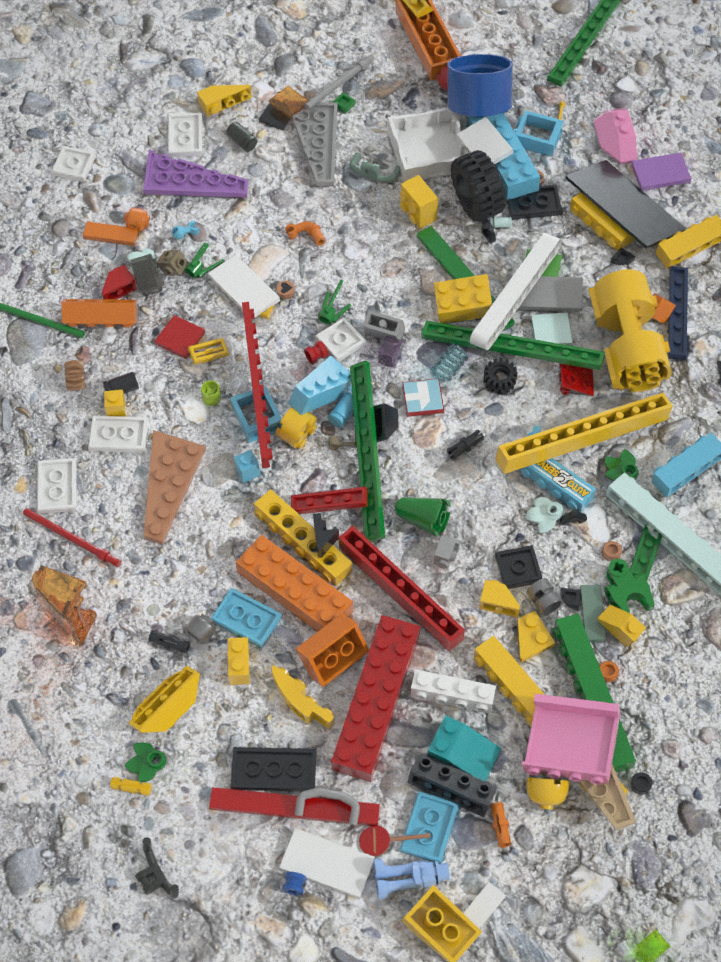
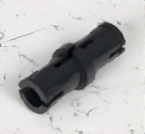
(465, 444)
(181, 645)

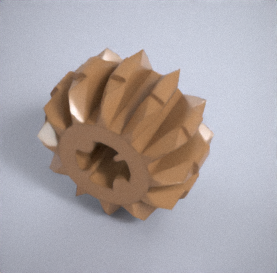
(74, 375)

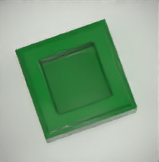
(344, 102)

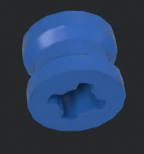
(294, 883)

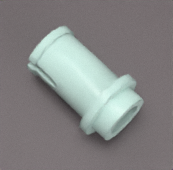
(501, 222)

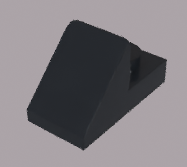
(324, 538)

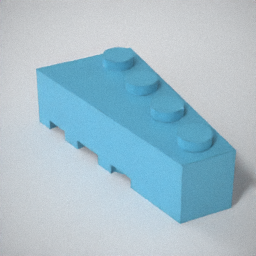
(321, 386)

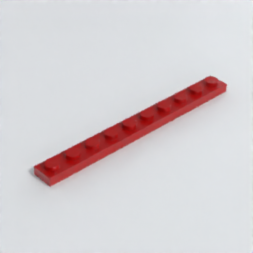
(258, 390)

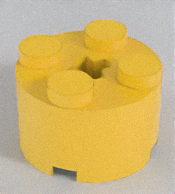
(296, 427)

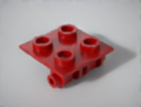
(576, 379)

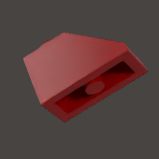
(118, 283)

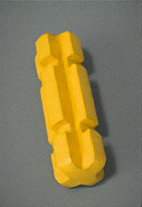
(130, 786)

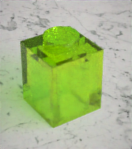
(651, 948)

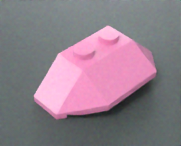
(616, 135)

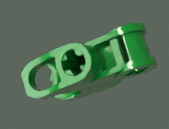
(626, 587)

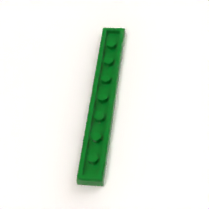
(582, 41)
(447, 258)

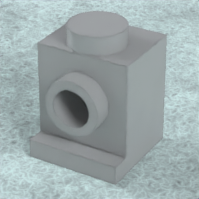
(446, 552)

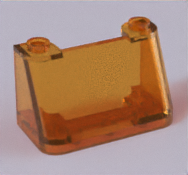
(62, 601)

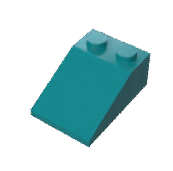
(464, 748)

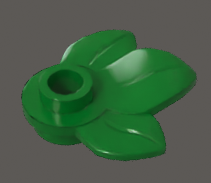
(621, 465)
(143, 762)

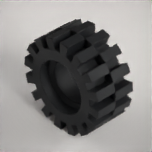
(504, 367)

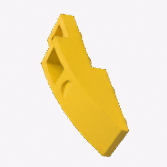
(294, 694)

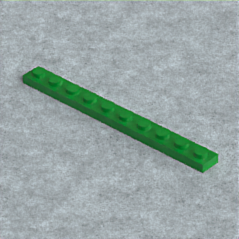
(517, 346)
(367, 450)

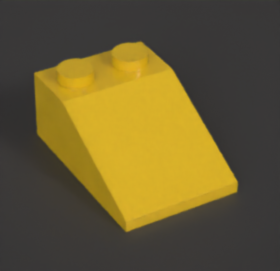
(441, 925)

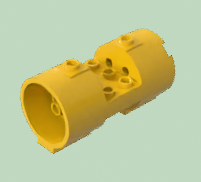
(639, 356)

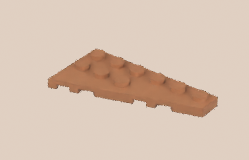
(170, 475)

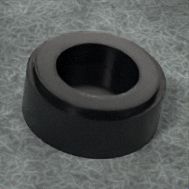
(641, 783)

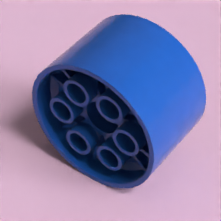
(479, 84)

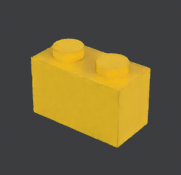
(238, 661)

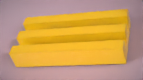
(224, 352)

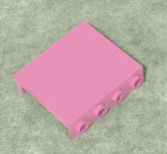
(572, 739)

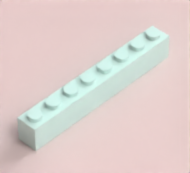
(675, 537)

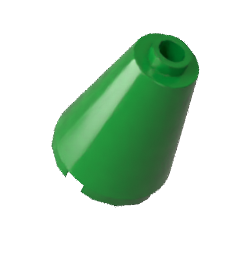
(425, 513)

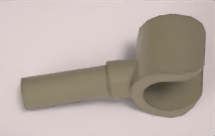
(335, 444)

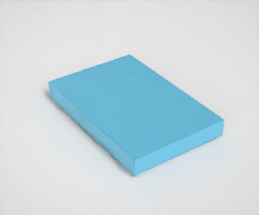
(246, 617)
(433, 817)

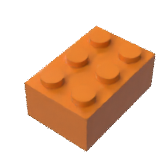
(332, 649)

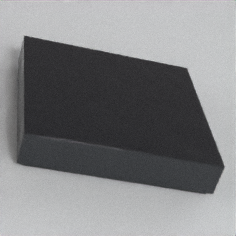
(518, 567)

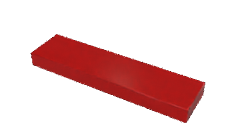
(329, 500)

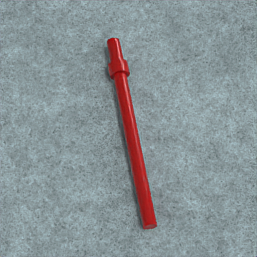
(101, 554)

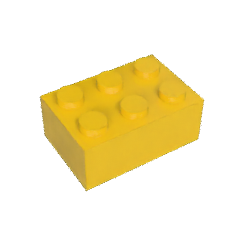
(463, 298)

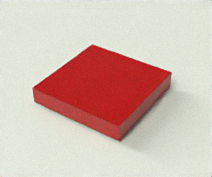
(179, 336)

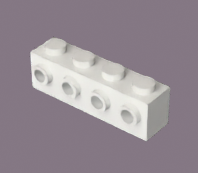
(453, 691)

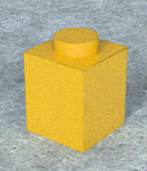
(115, 403)

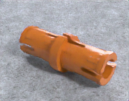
(500, 825)

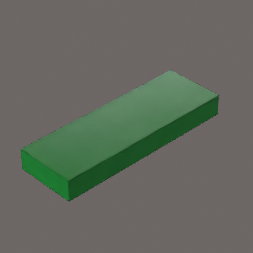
(645, 553)

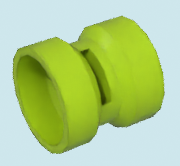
(210, 393)

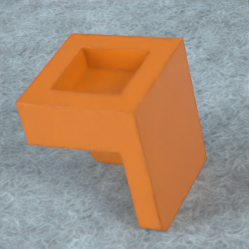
(663, 309)

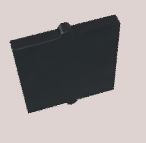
(274, 118)

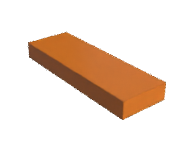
(110, 233)

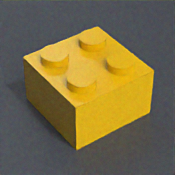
(418, 202)

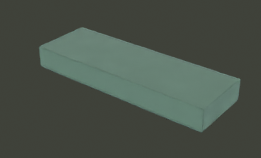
(591, 609)

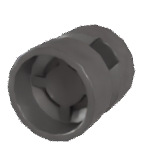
(544, 597)

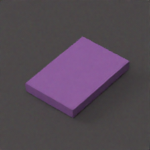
(661, 171)

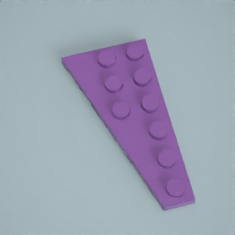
(186, 178)

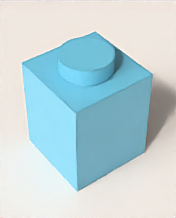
(247, 466)

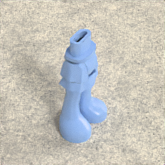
(422, 875)

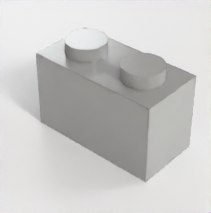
(380, 325)

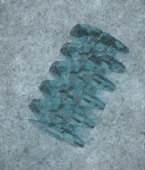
(449, 363)

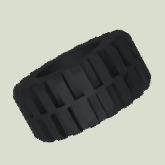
(478, 185)

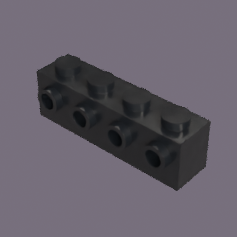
(452, 784)

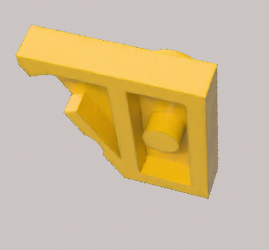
(532, 636)

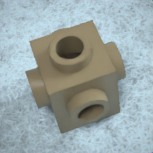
(172, 262)

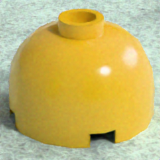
(547, 791)

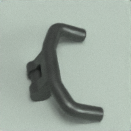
(155, 870)

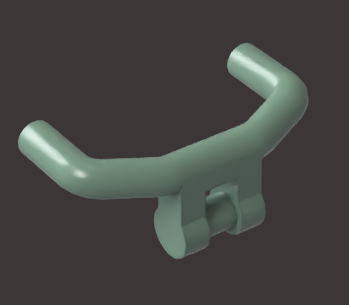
(372, 171)

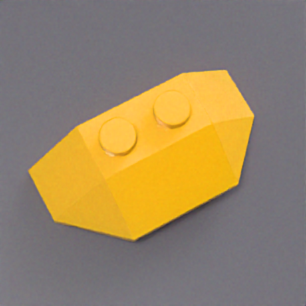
(167, 702)

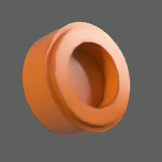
(609, 671)

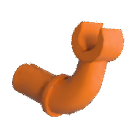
(310, 227)

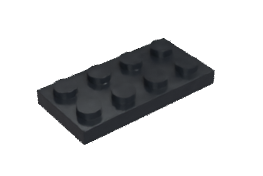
(273, 769)

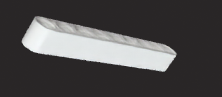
(515, 291)

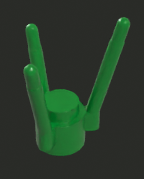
(195, 266)
(327, 313)

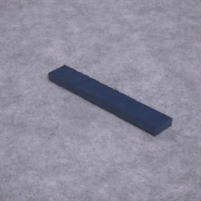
(678, 318)

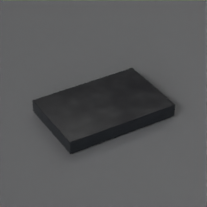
(536, 204)

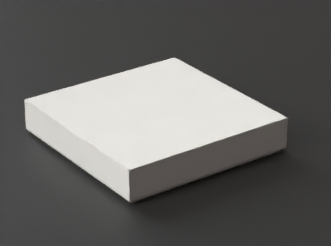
(73, 164)
(341, 339)

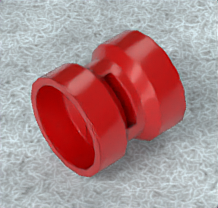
(316, 352)

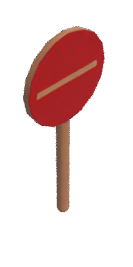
(376, 840)

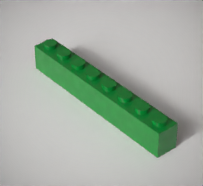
(589, 679)

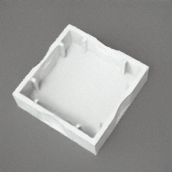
(426, 143)

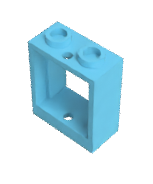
(541, 121)
(251, 431)

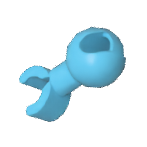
(179, 232)

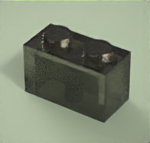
(146, 275)

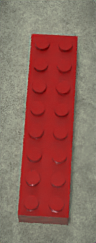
(375, 698)

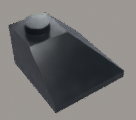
(385, 421)

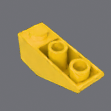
(220, 97)

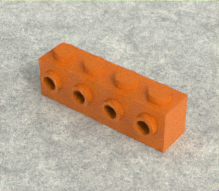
(99, 312)

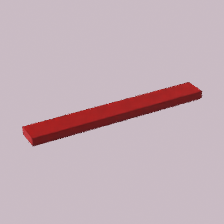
(284, 806)

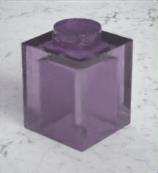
(390, 351)

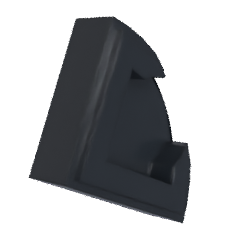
(488, 231)
(622, 257)
(573, 516)
(571, 597)

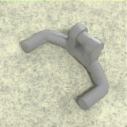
(325, 792)

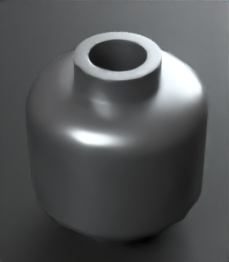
(201, 629)

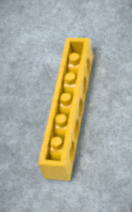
(272, 503)

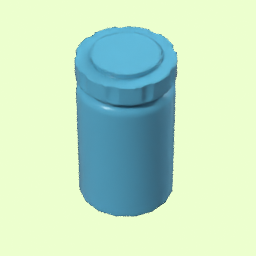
(342, 411)

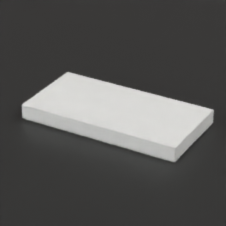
(243, 285)
(327, 863)

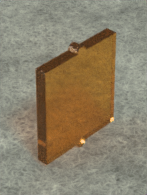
(288, 101)

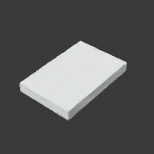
(185, 135)
(485, 138)
(118, 434)
(57, 486)

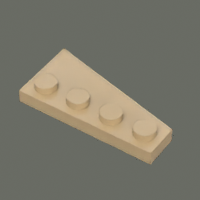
(611, 801)

